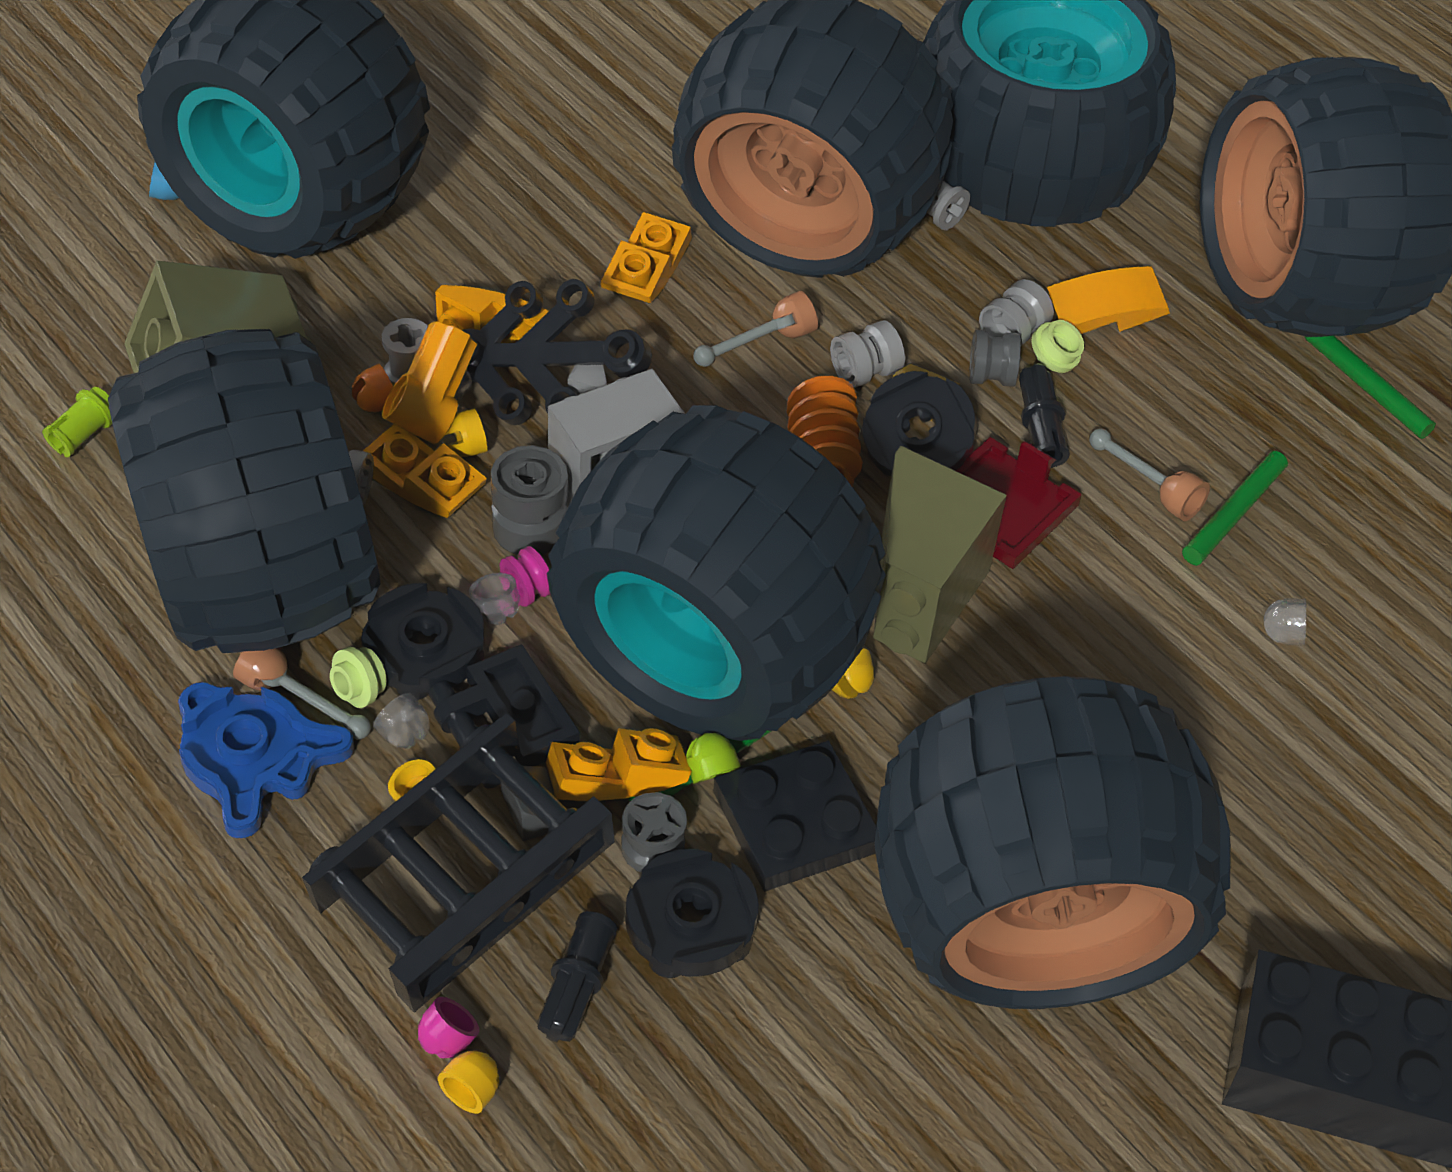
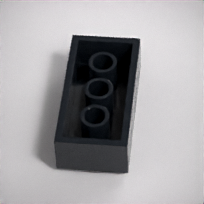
(1344, 1057)

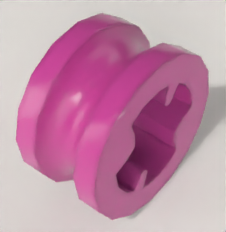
(529, 574)

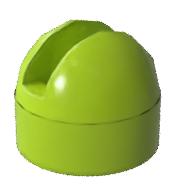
(711, 757)

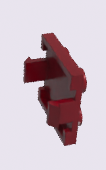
(1032, 501)

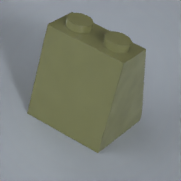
(204, 300)
(936, 549)

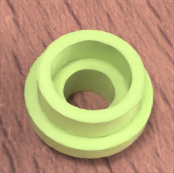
(1058, 345)
(357, 676)

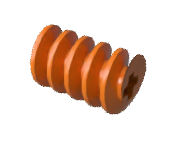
(826, 418)

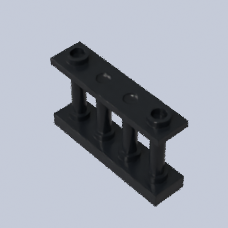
(473, 919)

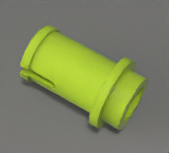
(79, 421)

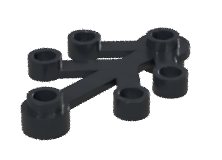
(537, 351)

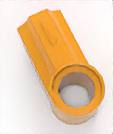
(425, 395)

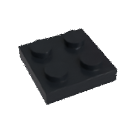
(796, 815)

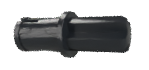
(1043, 413)
(576, 976)

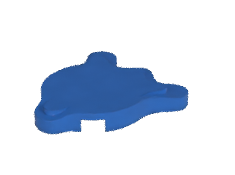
(252, 747)

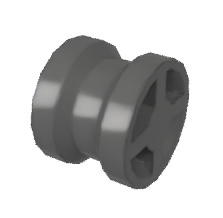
(994, 358)
(647, 817)

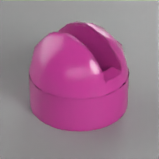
(446, 1028)

